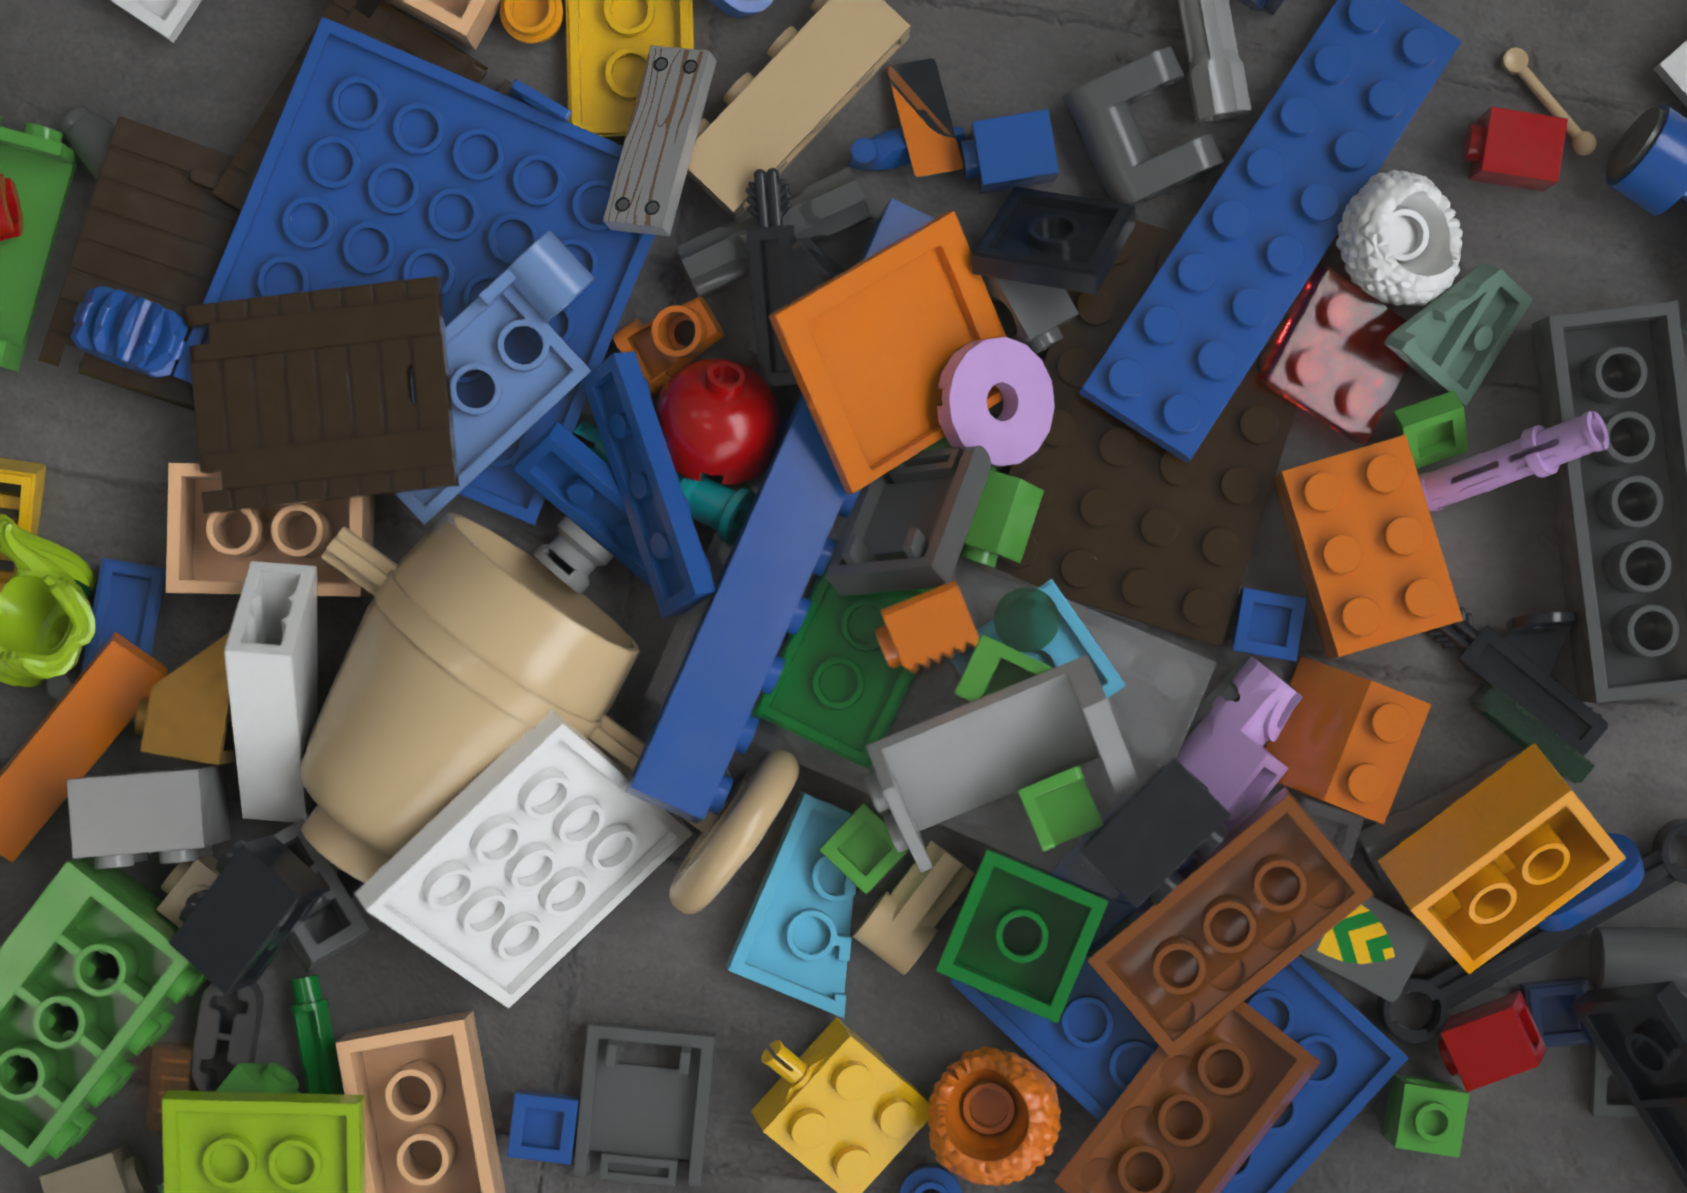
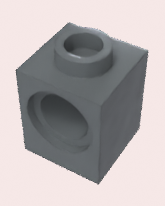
(1030, 311)

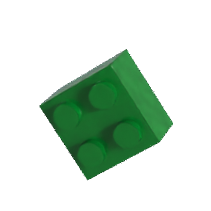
(1022, 935)

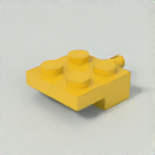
(840, 1108)

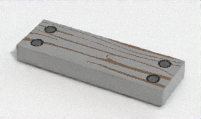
(660, 140)

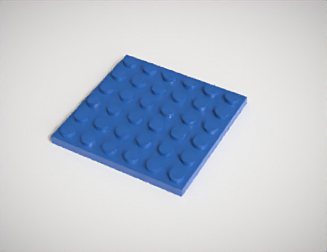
(423, 175)

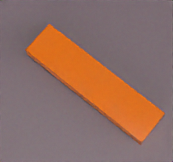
(72, 739)

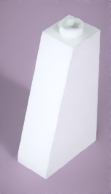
(273, 687)

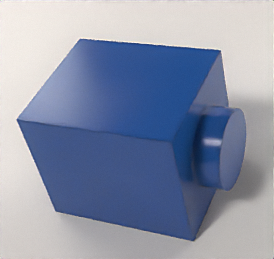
(1011, 152)

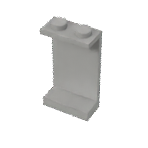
(994, 751)

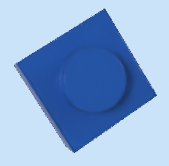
(1268, 624)
(543, 1127)

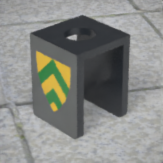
(1373, 948)

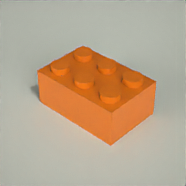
(1366, 547)

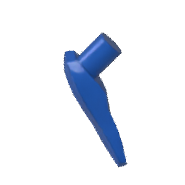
(885, 150)

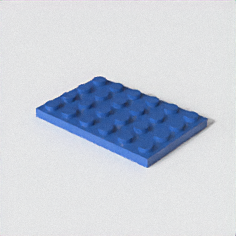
(1103, 1047)

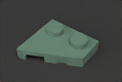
(1462, 331)

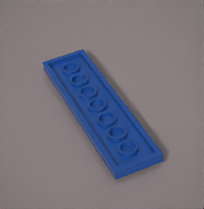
(1268, 221)

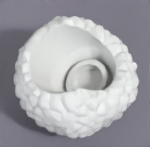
(1400, 239)

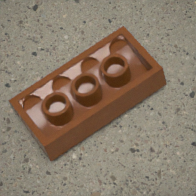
(1229, 923)
(1196, 1115)

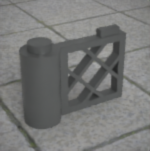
(1624, 959)

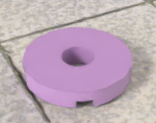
(1025, 394)

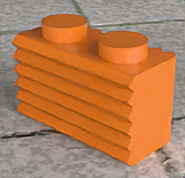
(927, 629)

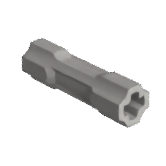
(1215, 68)

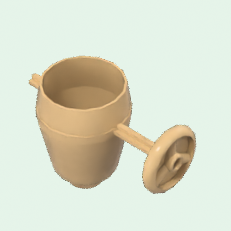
(452, 671)

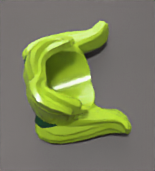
(42, 608)

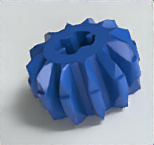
(129, 331)

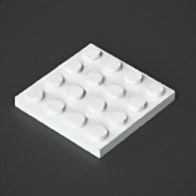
(523, 861)

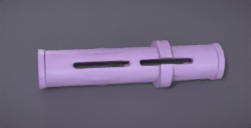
(1536, 453)

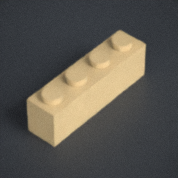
(793, 96)

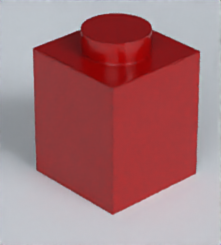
(1515, 148)
(1491, 1042)

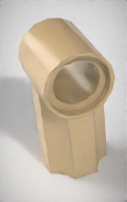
(905, 919)

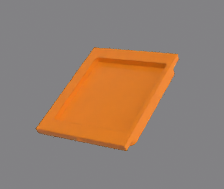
(877, 343)

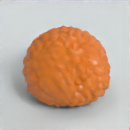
(993, 1117)

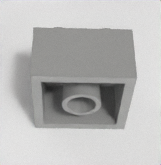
(146, 811)

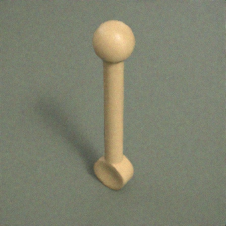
(1515, 63)

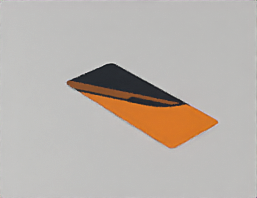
(925, 117)

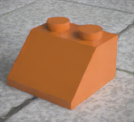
(1348, 739)

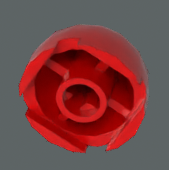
(719, 420)

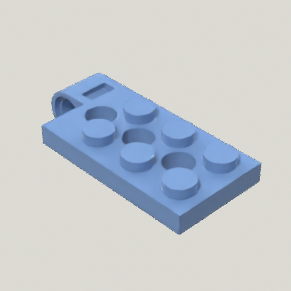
(523, 296)

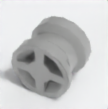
(576, 550)

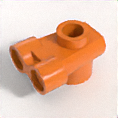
(659, 343)

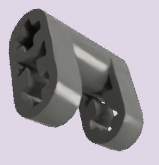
(1114, 139)

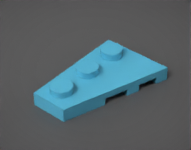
(801, 914)

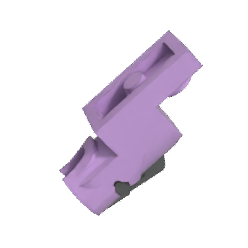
(1230, 736)

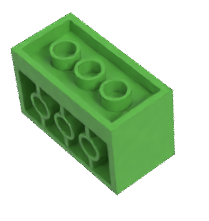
(63, 962)

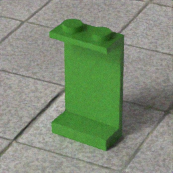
(43, 178)

